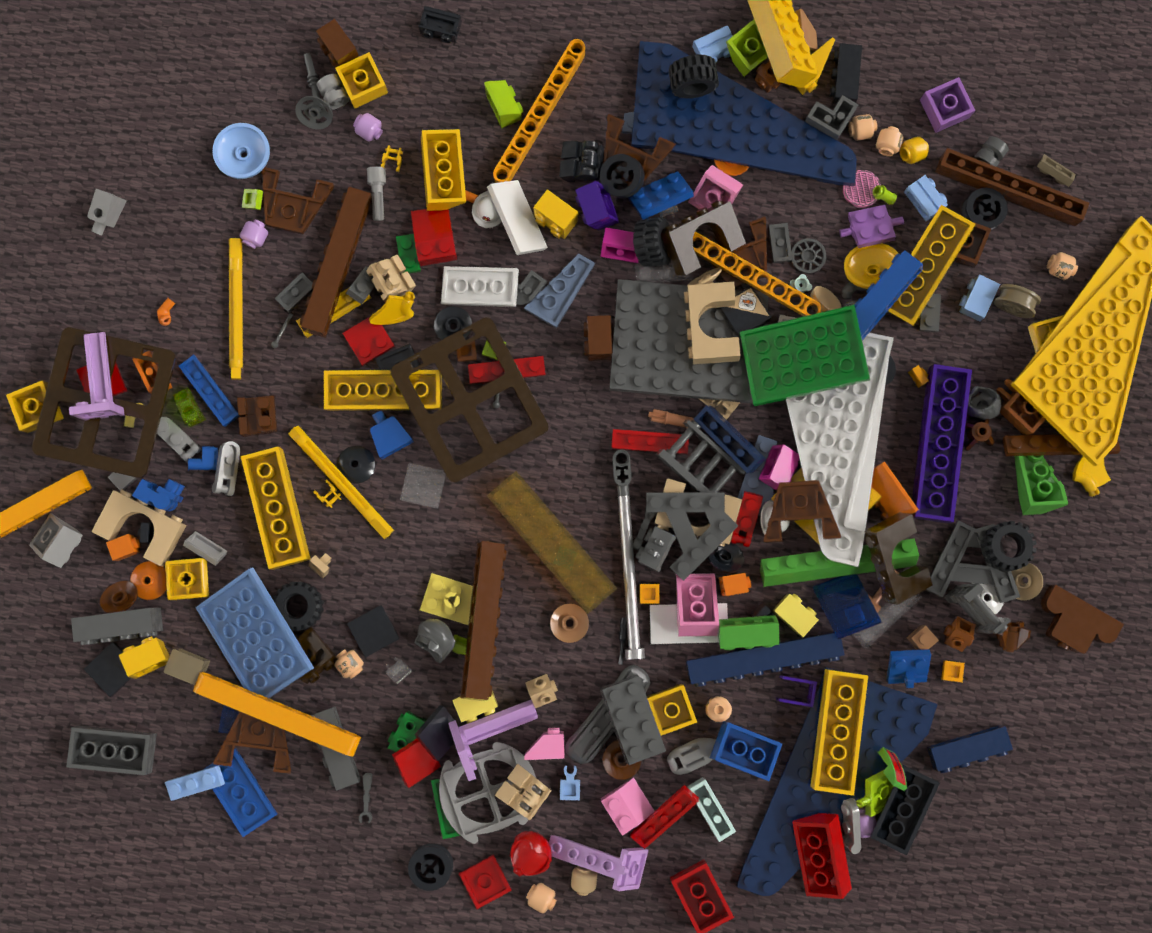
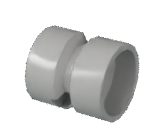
(331, 88)

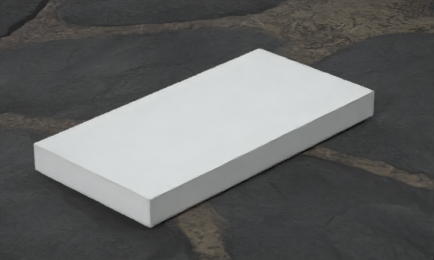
(517, 217)
(479, 286)
(665, 629)

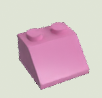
(713, 187)
(547, 746)
(627, 806)

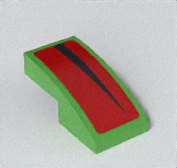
(894, 769)

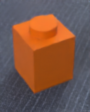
(123, 547)

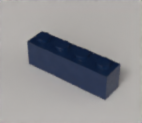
(730, 439)
(969, 748)

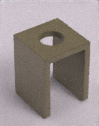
(186, 665)

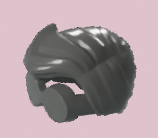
(985, 405)

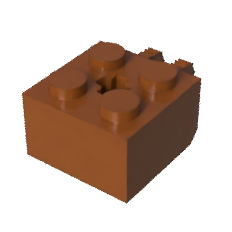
(1015, 411)

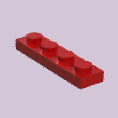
(492, 370)
(646, 441)
(664, 817)

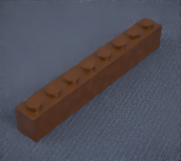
(1012, 187)
(336, 262)
(483, 621)

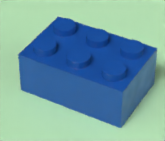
(746, 750)

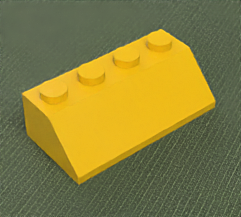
(442, 169)

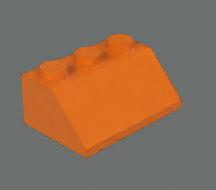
(894, 496)

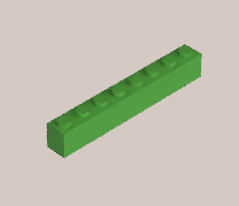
(816, 566)

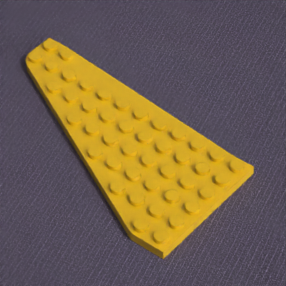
(1090, 357)

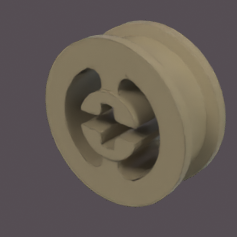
(1017, 300)

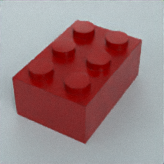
(701, 897)

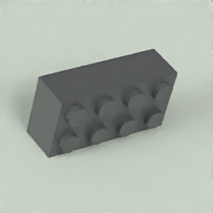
(114, 625)
(632, 719)
(111, 750)

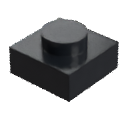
(146, 532)

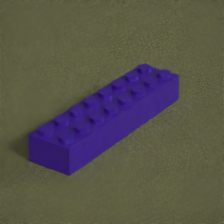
(941, 443)

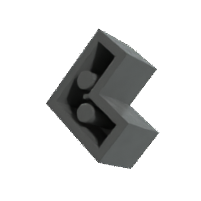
(829, 121)

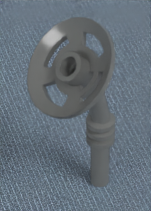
(315, 107)

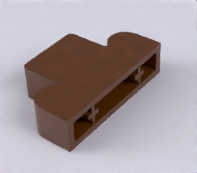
(1077, 621)

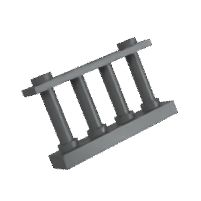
(682, 469)
(969, 598)

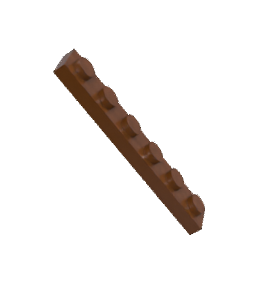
(1042, 445)

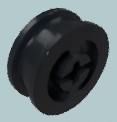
(611, 185)
(992, 202)
(441, 876)

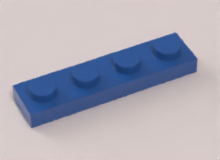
(209, 390)

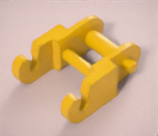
(386, 156)
(333, 490)

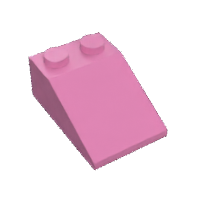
(697, 605)

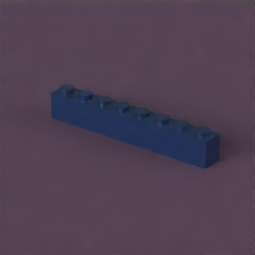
(762, 658)

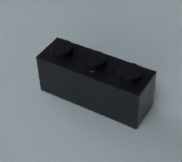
(846, 72)

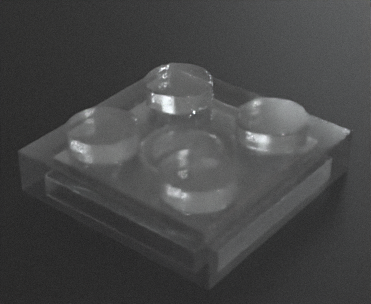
(423, 485)

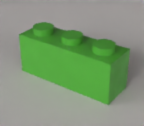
(748, 632)

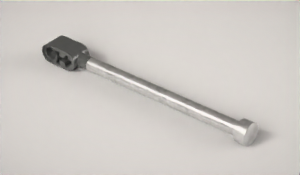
(634, 650)

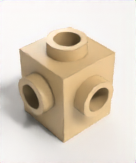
(541, 690)

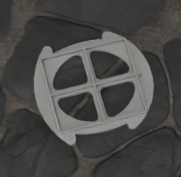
(452, 805)

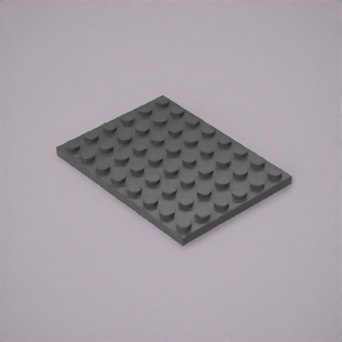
(653, 346)

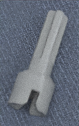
(376, 179)

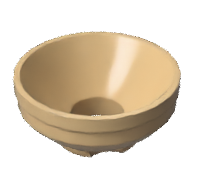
(826, 298)

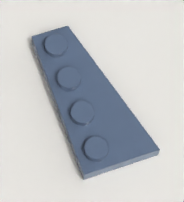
(559, 294)
(751, 480)

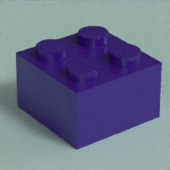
(596, 206)

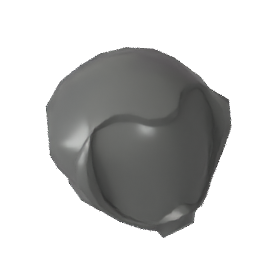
(435, 638)

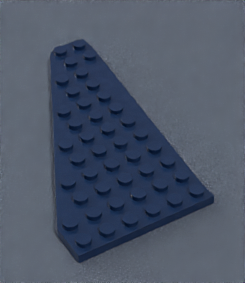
(731, 125)
(889, 721)

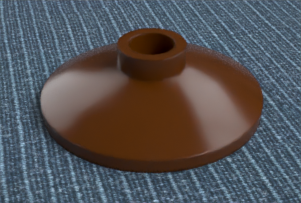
(118, 597)
(613, 767)

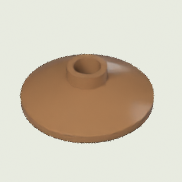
(579, 619)

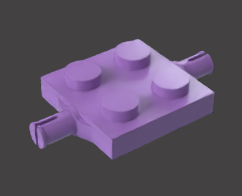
(871, 226)

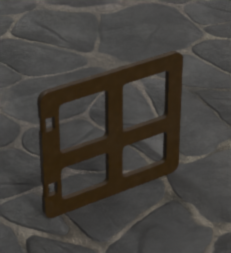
(58, 392)
(466, 403)

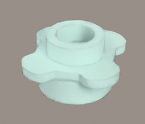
(802, 279)

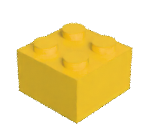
(361, 80)
(555, 214)
(27, 405)
(144, 658)
(671, 709)

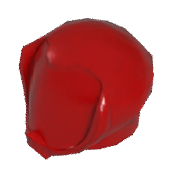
(530, 854)

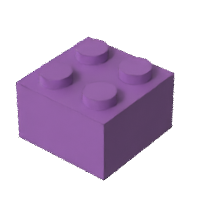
(947, 105)

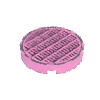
(862, 192)

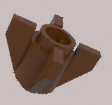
(976, 437)
(1013, 636)

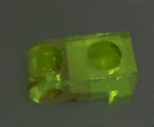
(188, 407)

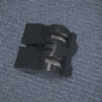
(581, 161)

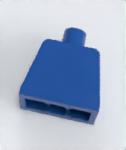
(388, 435)

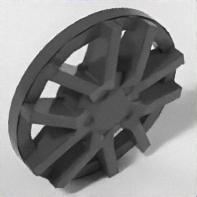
(808, 255)

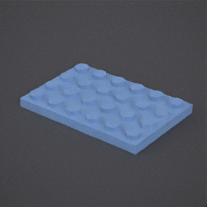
(254, 635)

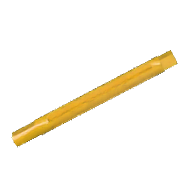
(235, 308)
(341, 482)

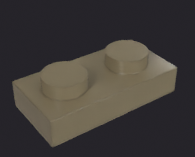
(1056, 170)

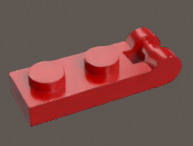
(747, 518)

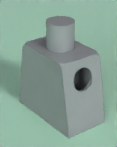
(105, 210)

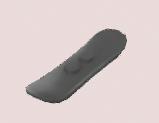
(598, 727)

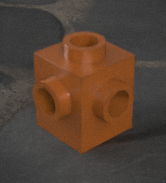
(766, 78)
(959, 634)

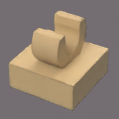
(320, 565)

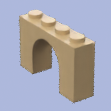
(705, 348)
(732, 508)
(166, 529)

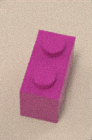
(618, 245)
(779, 466)

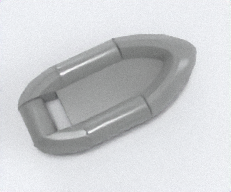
(692, 755)

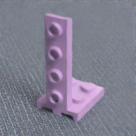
(99, 381)
(488, 727)
(625, 870)

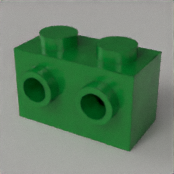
(408, 726)

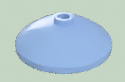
(236, 140)

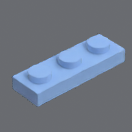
(194, 782)

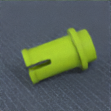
(882, 193)

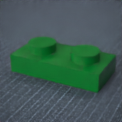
(408, 253)

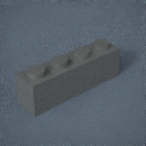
(341, 767)

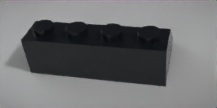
(905, 811)

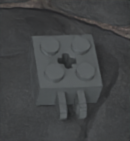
(656, 549)

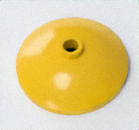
(864, 261)

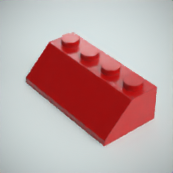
(822, 856)

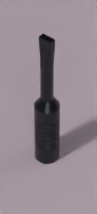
(622, 637)

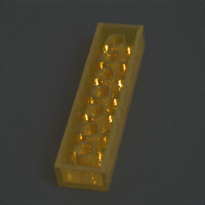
(551, 542)

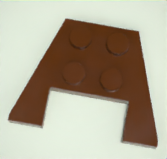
(615, 146)
(290, 210)
(753, 252)
(801, 502)
(255, 733)

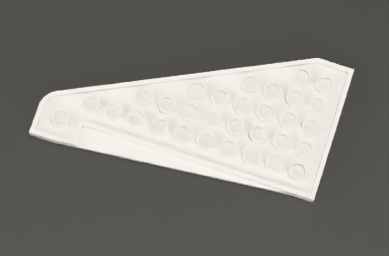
(838, 447)

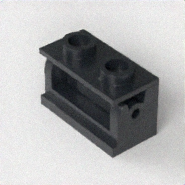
(440, 24)

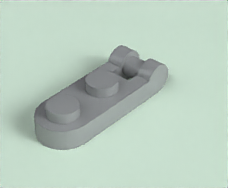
(177, 438)
(226, 468)
(851, 825)

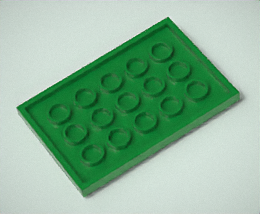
(804, 355)

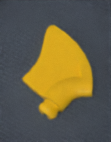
(394, 310)
(1090, 475)

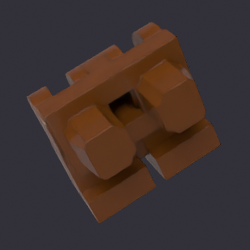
(257, 415)

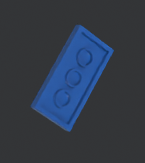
(243, 796)

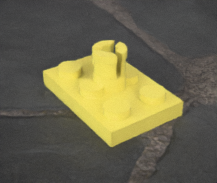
(448, 599)

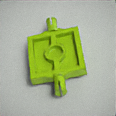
(876, 794)

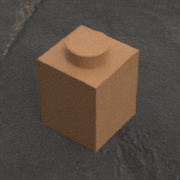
(922, 638)

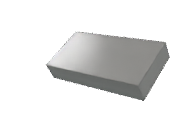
(205, 548)

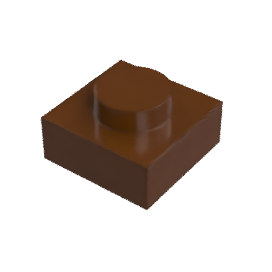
(467, 353)

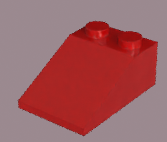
(433, 236)

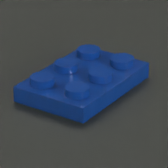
(661, 195)

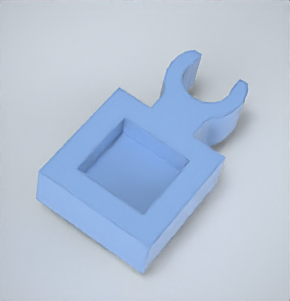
(570, 787)

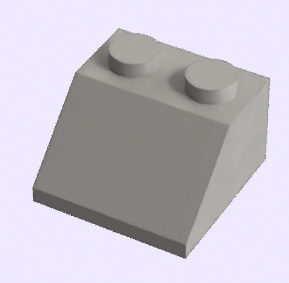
(55, 541)

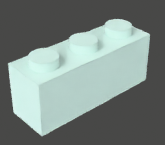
(712, 810)

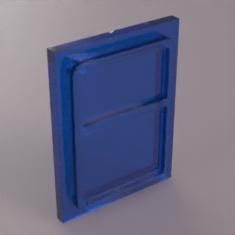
(846, 605)

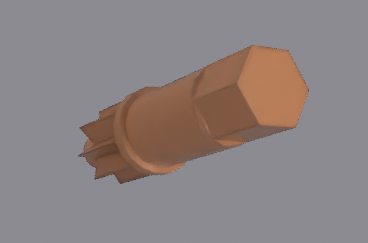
(668, 418)

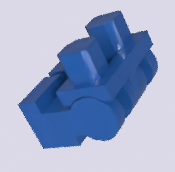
(163, 498)

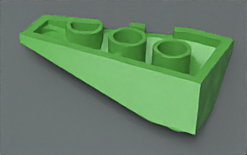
(1038, 486)

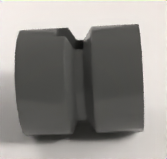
(992, 151)

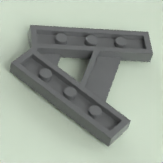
(693, 549)
(950, 569)

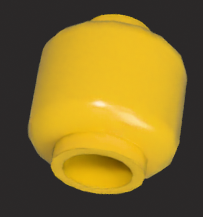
(914, 150)

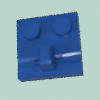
(908, 667)

